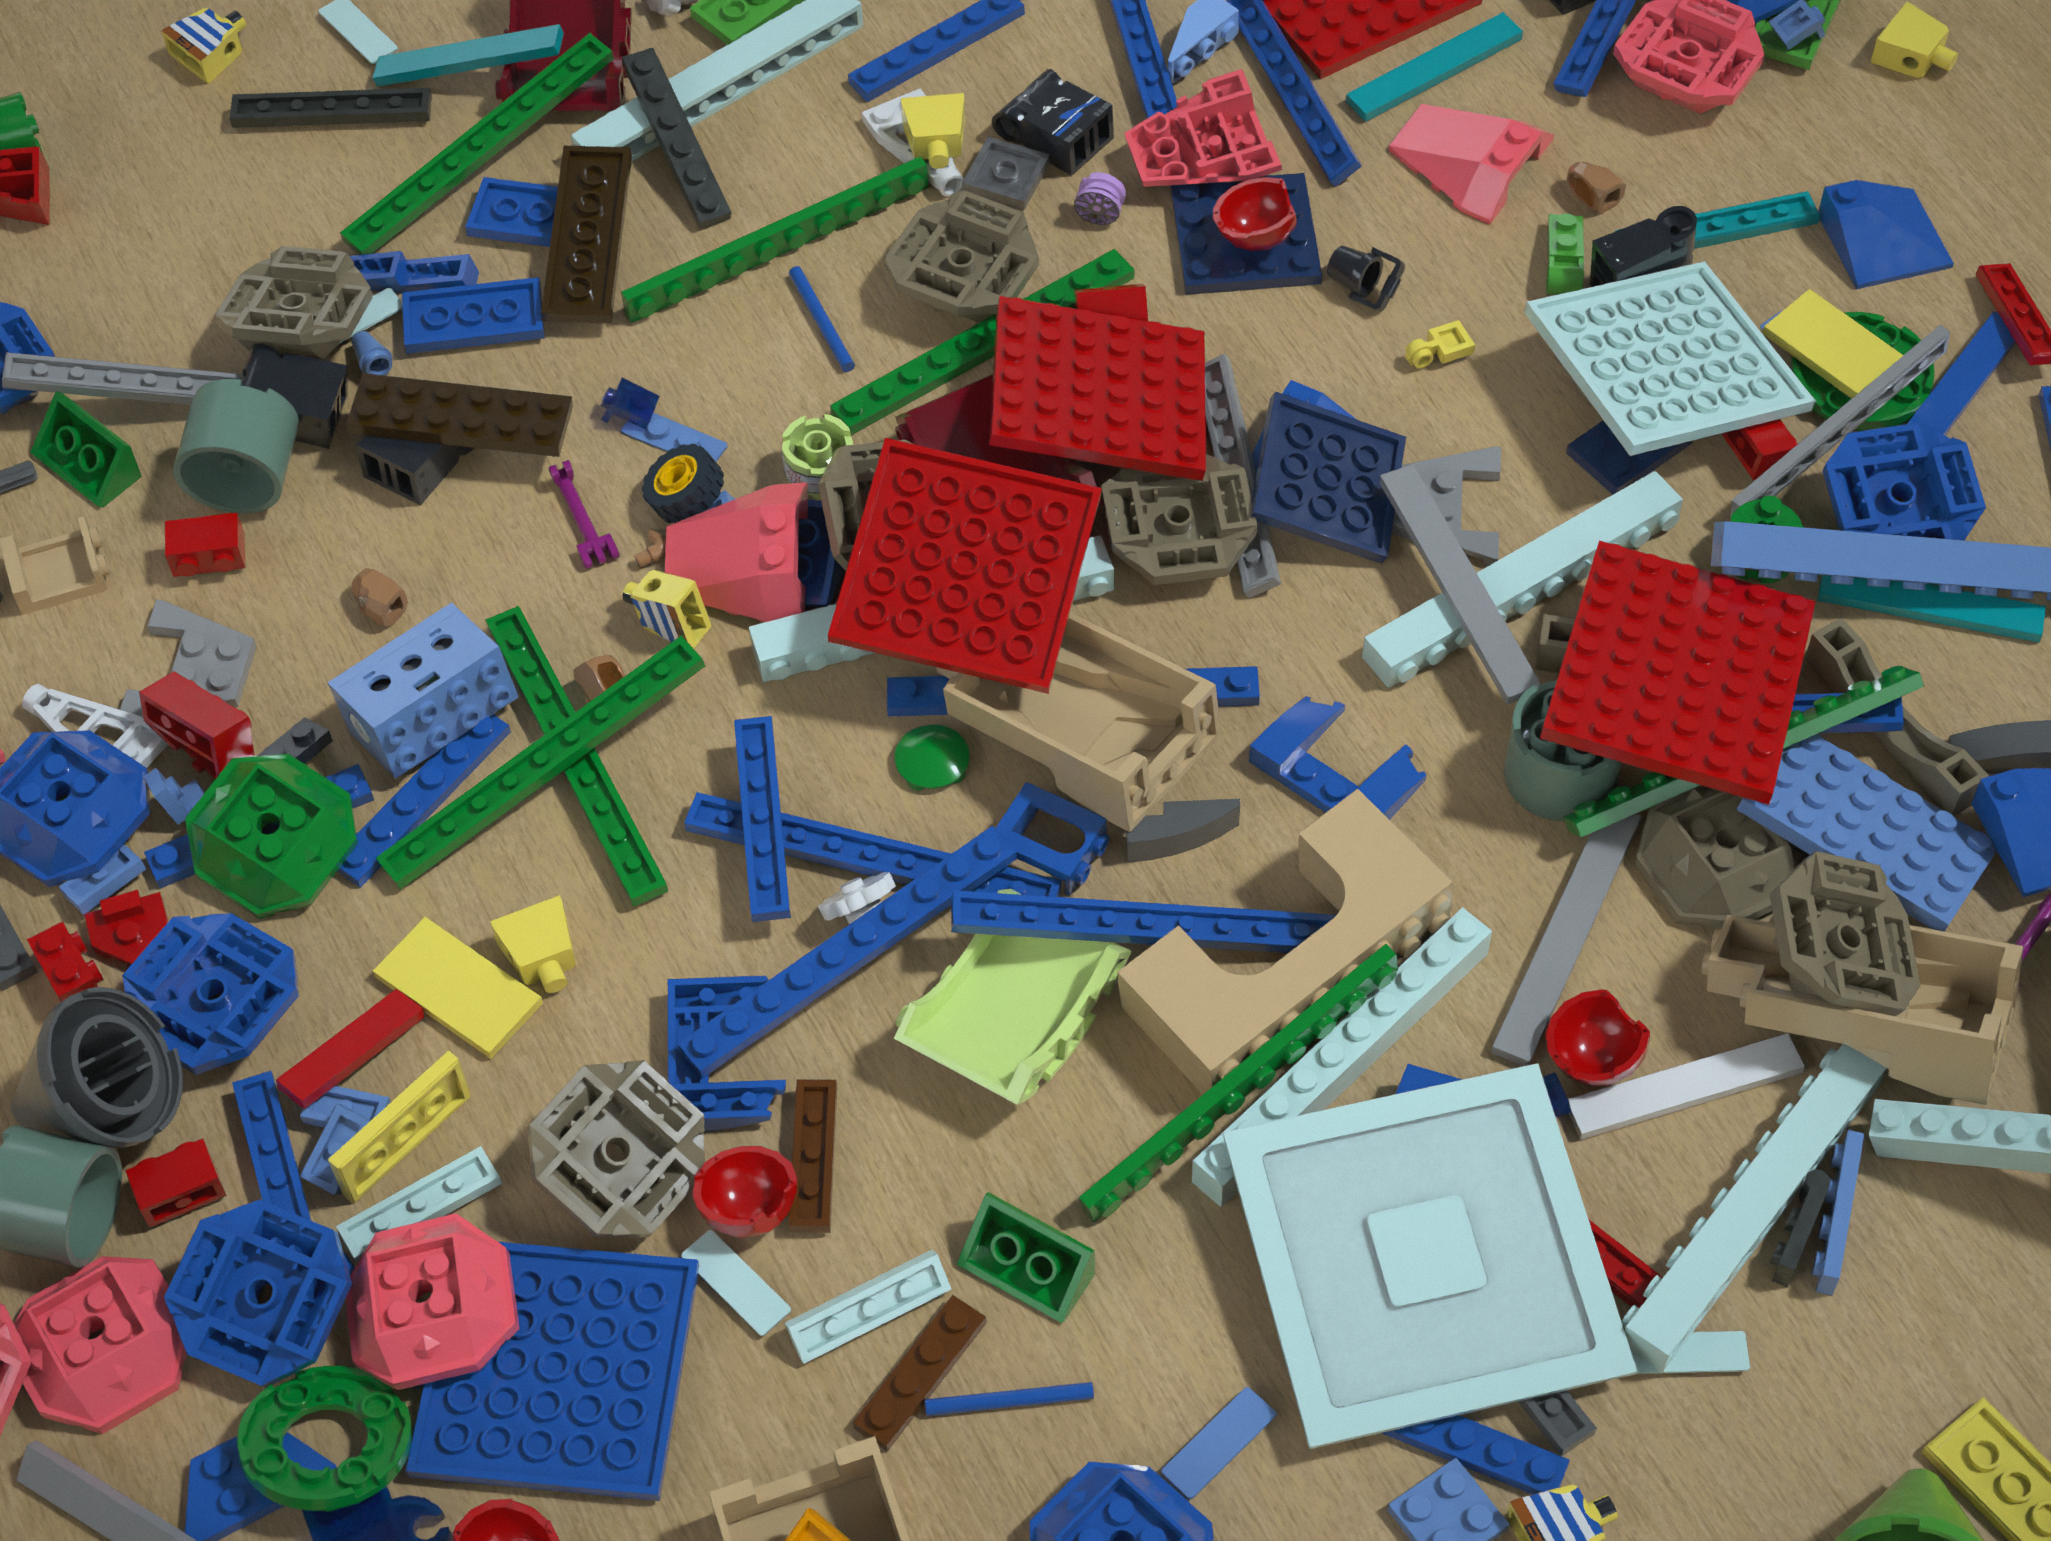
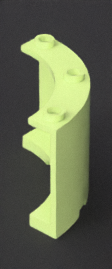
(1012, 1009)

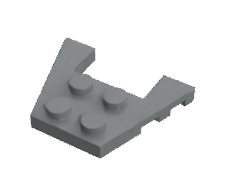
(1444, 481)
(208, 654)

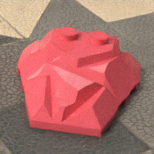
(1204, 138)

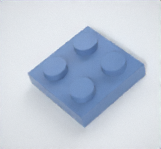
(1448, 1508)

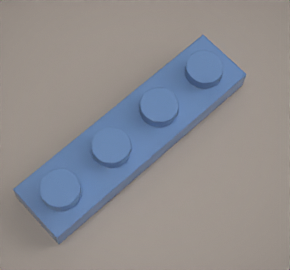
(1835, 1226)

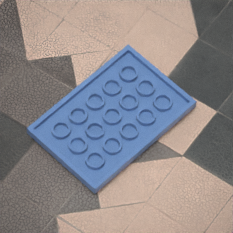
(1852, 811)

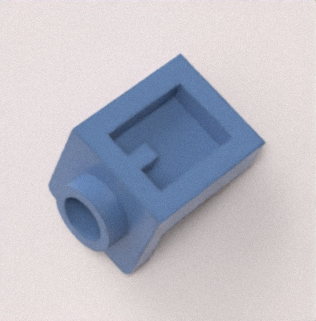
(1798, 23)
(173, 798)

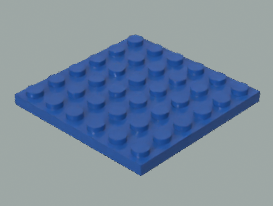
(579, 1389)

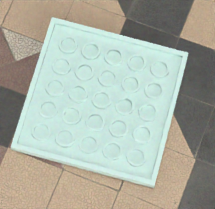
(1668, 357)

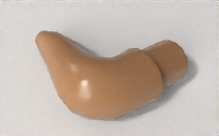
(654, 552)

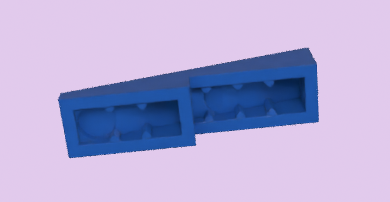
(404, 275)

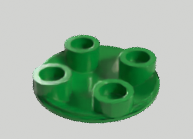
(932, 757)

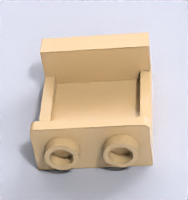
(55, 568)

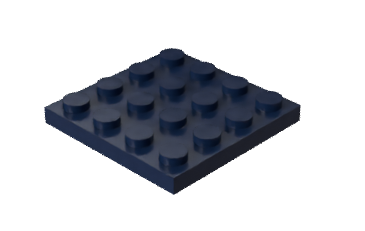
(1216, 265)
(1324, 477)

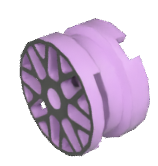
(1100, 196)

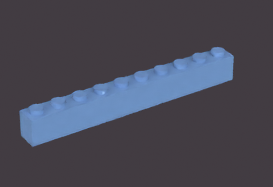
(1881, 559)

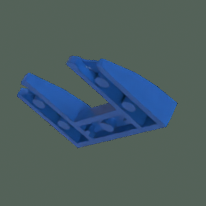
(1284, 756)
(724, 1104)

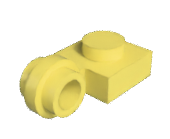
(1445, 341)

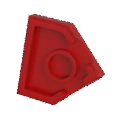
(126, 925)

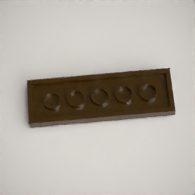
(586, 234)
(460, 415)

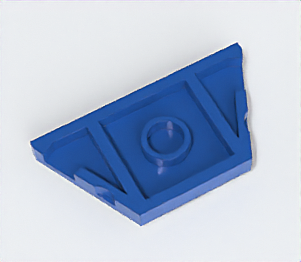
(222, 1496)

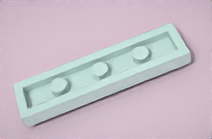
(423, 1200)
(868, 1306)

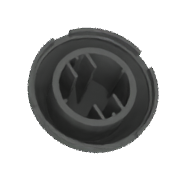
(100, 1072)

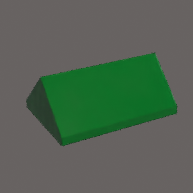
(85, 452)
(1027, 1258)

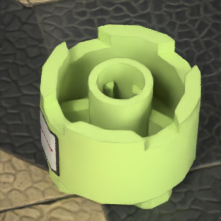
(809, 448)

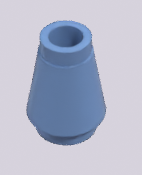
(371, 355)

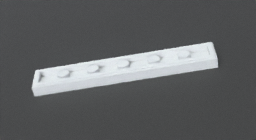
(1684, 1086)

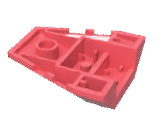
(1468, 155)
(744, 553)

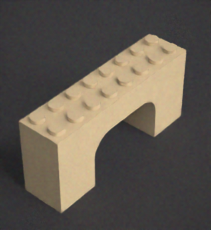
(1217, 1018)

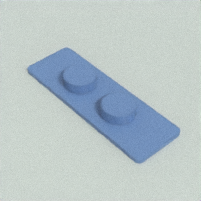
(669, 434)
(1218, 1443)

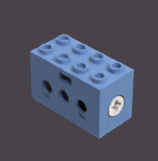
(423, 690)

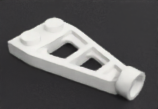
(886, 122)
(53, 706)

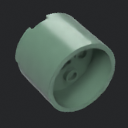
(236, 447)
(1548, 775)
(56, 1195)

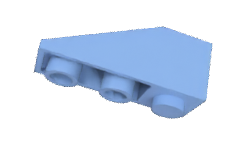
(1202, 31)

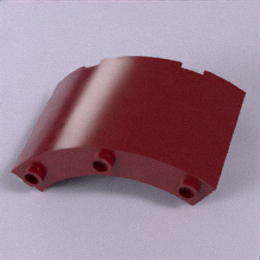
(604, 19)
(962, 427)

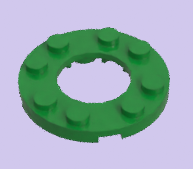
(1896, 410)
(312, 1390)

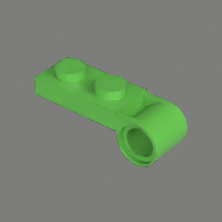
(1565, 254)

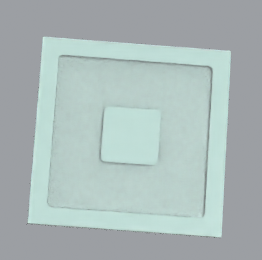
(1426, 1255)

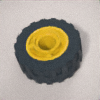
(682, 483)

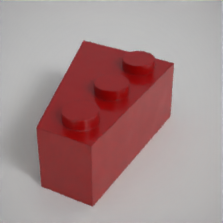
(25, 185)
(197, 723)

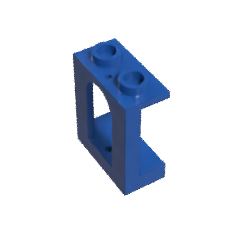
(1069, 867)

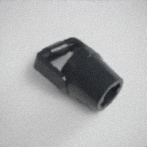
(1362, 272)

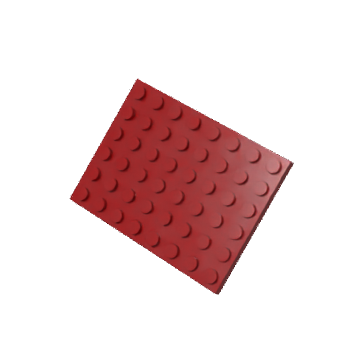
(1681, 672)

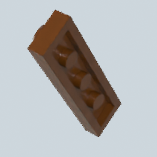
(813, 1155)
(920, 1372)

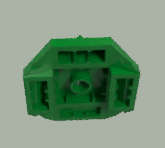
(274, 869)

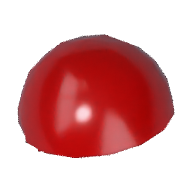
(1255, 214)
(1596, 1039)
(745, 1191)
(504, 1522)

